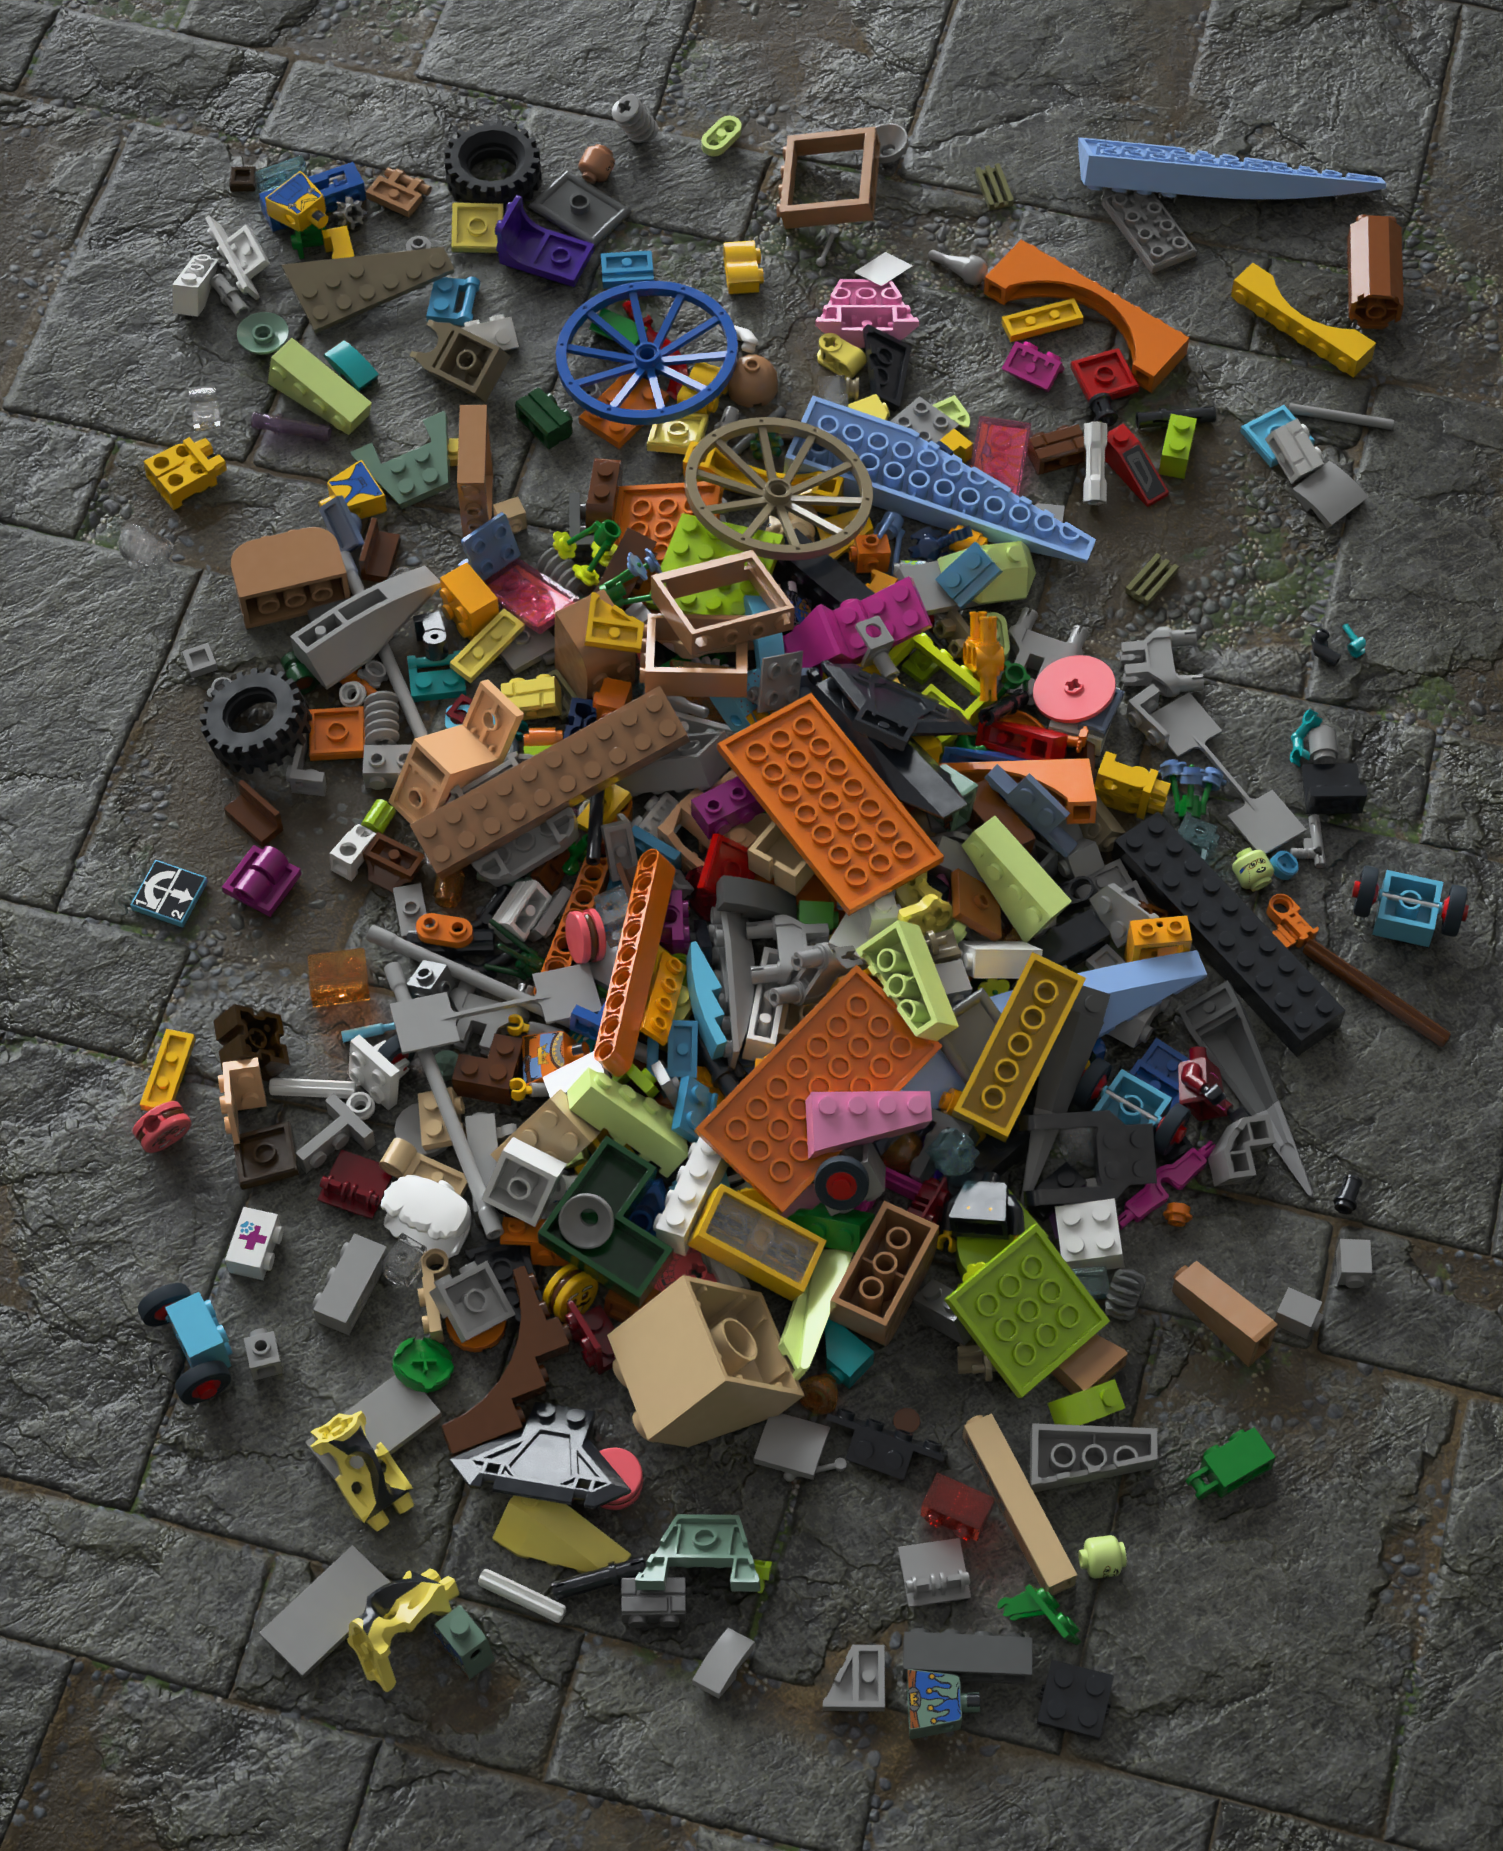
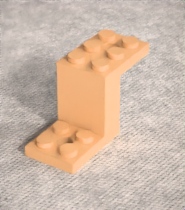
(456, 754)

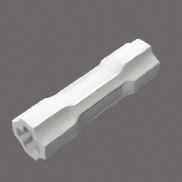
(1095, 483)

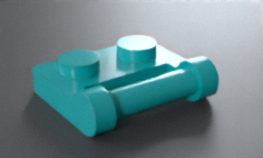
(434, 684)

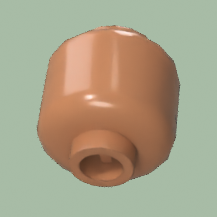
(596, 164)

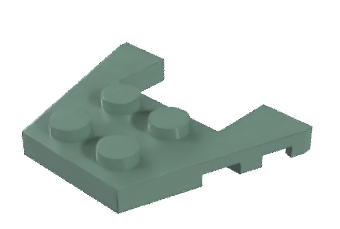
(417, 472)
(702, 1542)

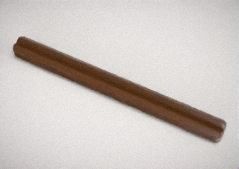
(1376, 993)

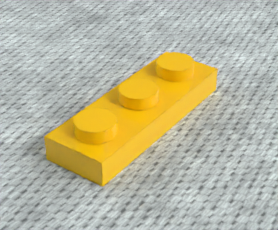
(1042, 320)
(168, 1069)

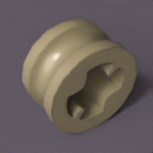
(852, 388)

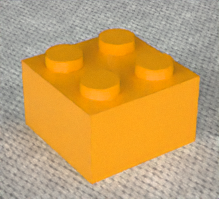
(467, 601)

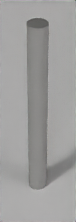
(1341, 416)

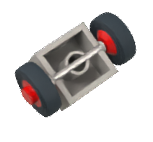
(850, 1178)

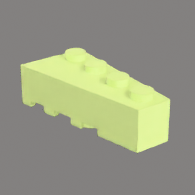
(317, 387)

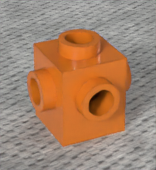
(870, 553)

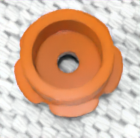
(1177, 1214)

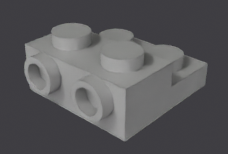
(472, 1300)

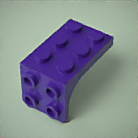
(539, 250)

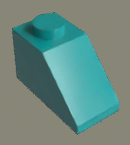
(845, 1354)

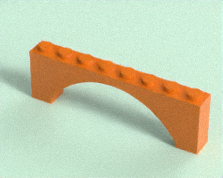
(1032, 273)
(1065, 779)

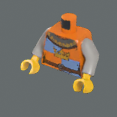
(544, 1052)

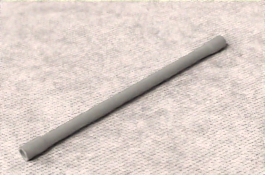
(388, 659)
(392, 942)
(487, 1213)

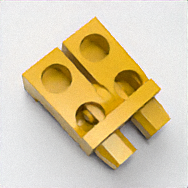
(184, 470)
(1130, 788)

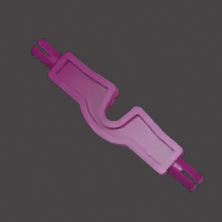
(1175, 1174)

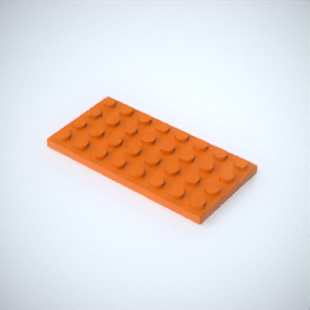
(830, 803)
(842, 1045)

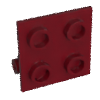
(354, 1184)
(931, 1200)

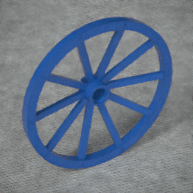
(647, 358)

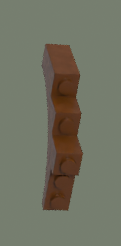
(522, 1379)

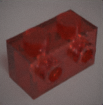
(956, 1507)

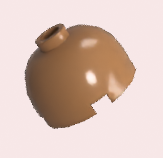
(753, 381)

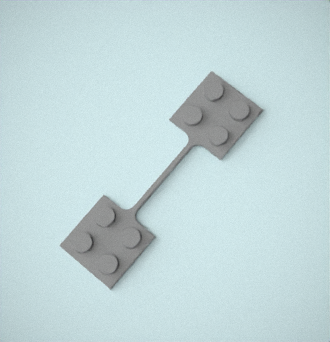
(1261, 821)
(432, 1023)

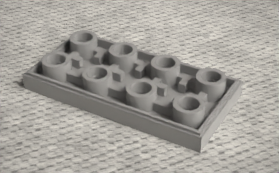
(1149, 229)
(932, 594)
(392, 1417)
(322, 1613)

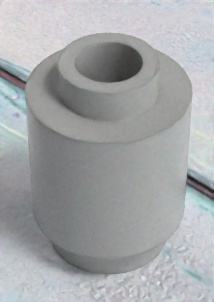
(1323, 745)

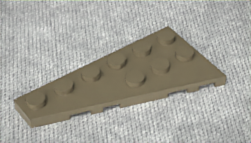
(349, 286)

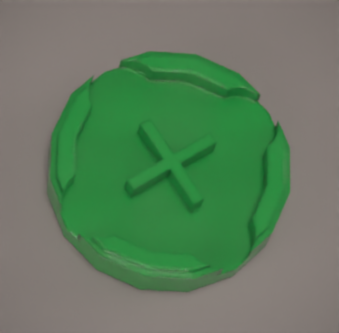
(422, 1364)

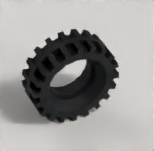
(487, 143)
(267, 743)

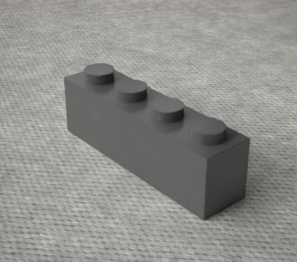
(971, 1657)

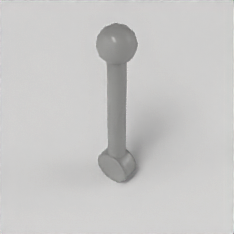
(833, 232)
(839, 1465)

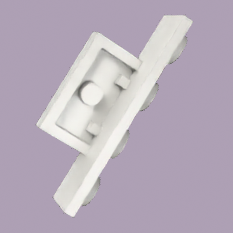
(243, 254)

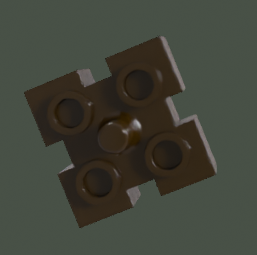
(252, 1037)

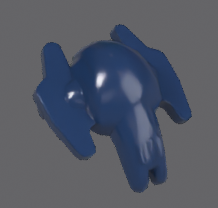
(930, 547)

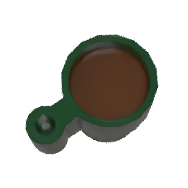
(299, 673)

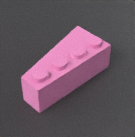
(859, 1118)

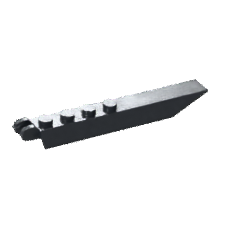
(908, 773)

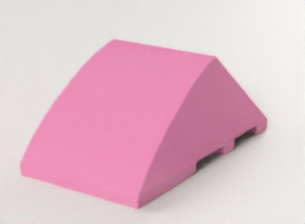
(861, 303)

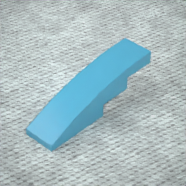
(704, 995)

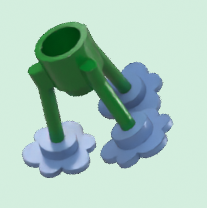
(615, 587)

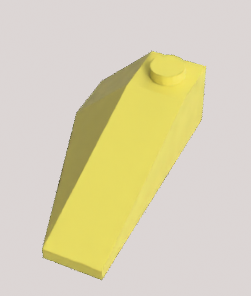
(555, 1535)

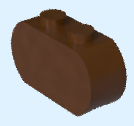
(603, 490)

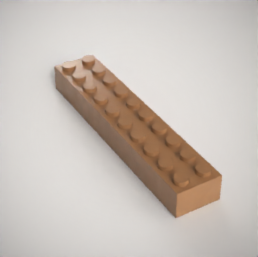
(550, 782)

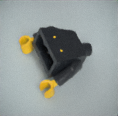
(981, 1211)

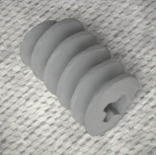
(634, 119)
(562, 573)
(381, 718)

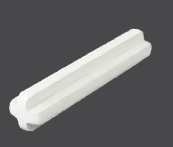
(311, 1088)
(522, 1595)

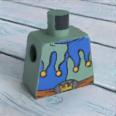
(461, 1638)
(936, 1703)

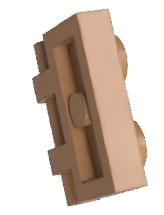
(395, 196)

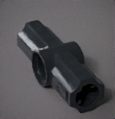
(482, 944)

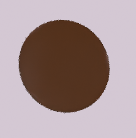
(906, 1419)

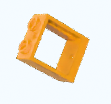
(1148, 935)

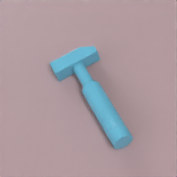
(367, 1031)

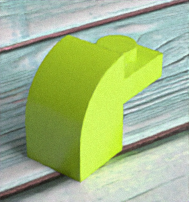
(1087, 1404)

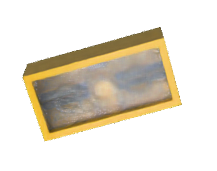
(756, 1242)

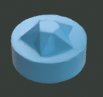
(1284, 865)

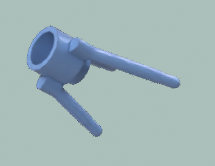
(892, 526)

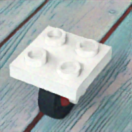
(378, 1068)

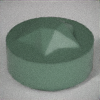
(446, 1062)

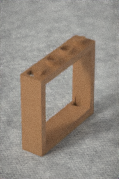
(832, 211)
(474, 468)
(717, 574)
(691, 681)

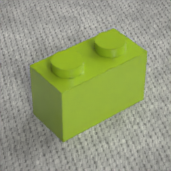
(1177, 446)

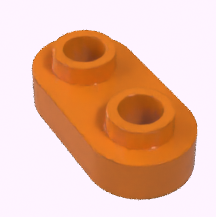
(443, 931)

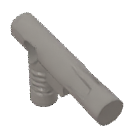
(1312, 844)

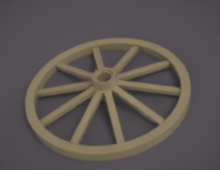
(777, 494)

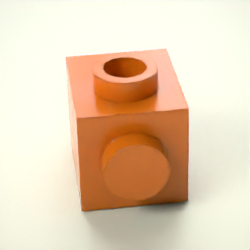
(612, 696)

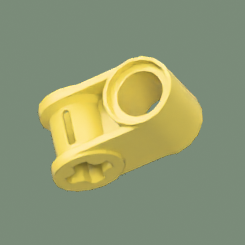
(840, 358)

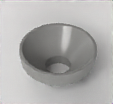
(892, 137)
(583, 1234)

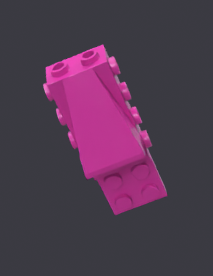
(833, 633)

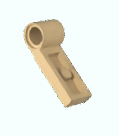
(403, 1160)
(432, 1322)

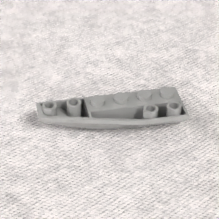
(361, 625)
(732, 962)

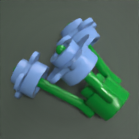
(1209, 779)

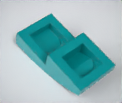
(352, 365)

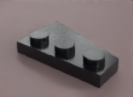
(886, 364)
(503, 1260)

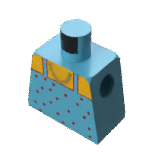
(740, 712)

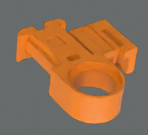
(1290, 924)

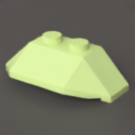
(1017, 573)

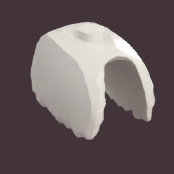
(427, 1213)

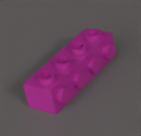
(724, 807)

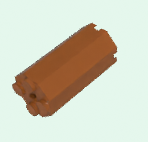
(1375, 271)

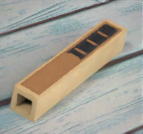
(1019, 1504)

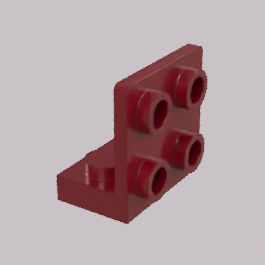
(591, 1333)

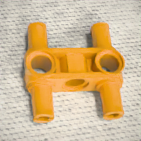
(984, 653)

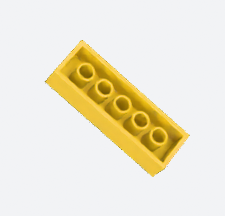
(1018, 1046)

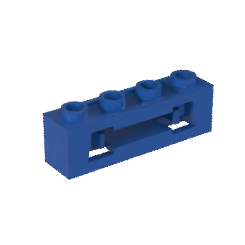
(351, 186)

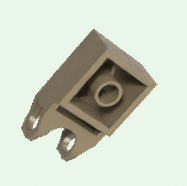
(463, 360)

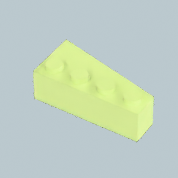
(1015, 879)
(910, 978)
(628, 1119)

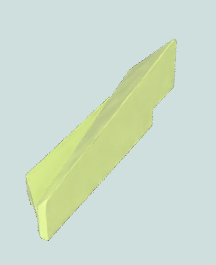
(812, 1310)

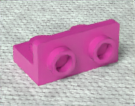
(1033, 366)

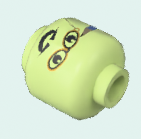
(1253, 869)
(1103, 1556)

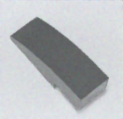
(754, 898)

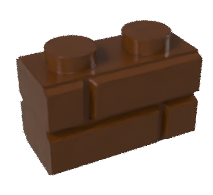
(1056, 449)

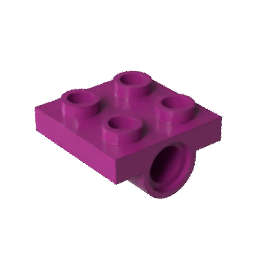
(262, 879)
(675, 930)

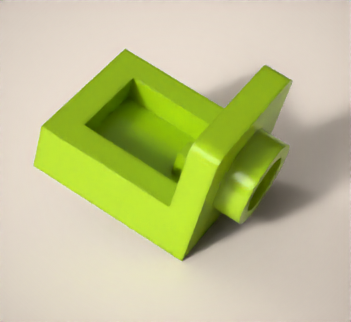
(642, 1079)

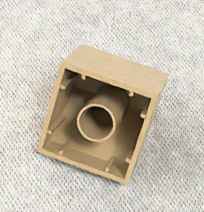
(689, 1360)

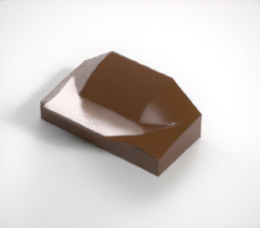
(391, 862)

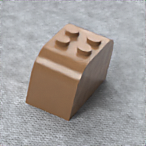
(288, 575)
(583, 665)
(885, 1274)

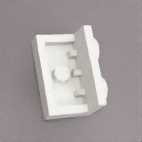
(497, 331)

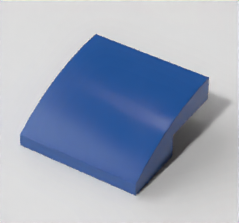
(1160, 1069)

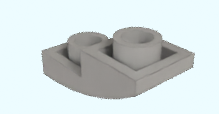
(721, 1663)

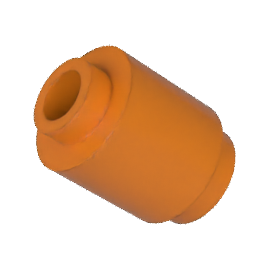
(543, 736)

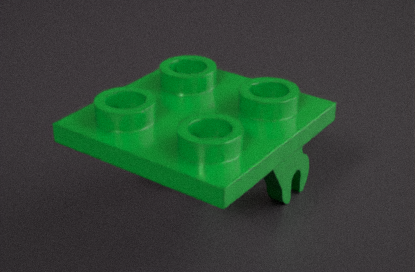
(1036, 1603)

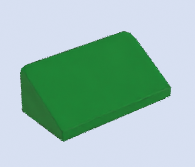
(621, 324)

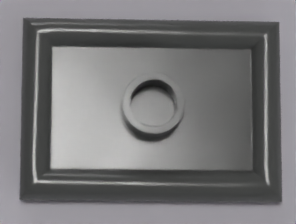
(580, 208)
(976, 1022)

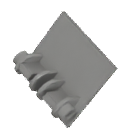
(925, 420)
(778, 682)
(934, 1572)

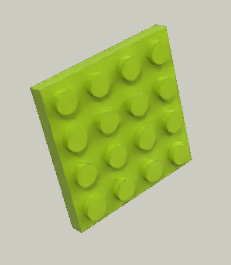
(695, 545)
(1027, 1310)

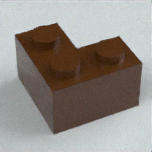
(490, 1077)

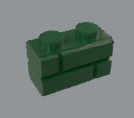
(544, 418)

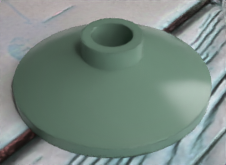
(262, 333)

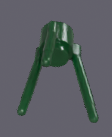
(527, 962)

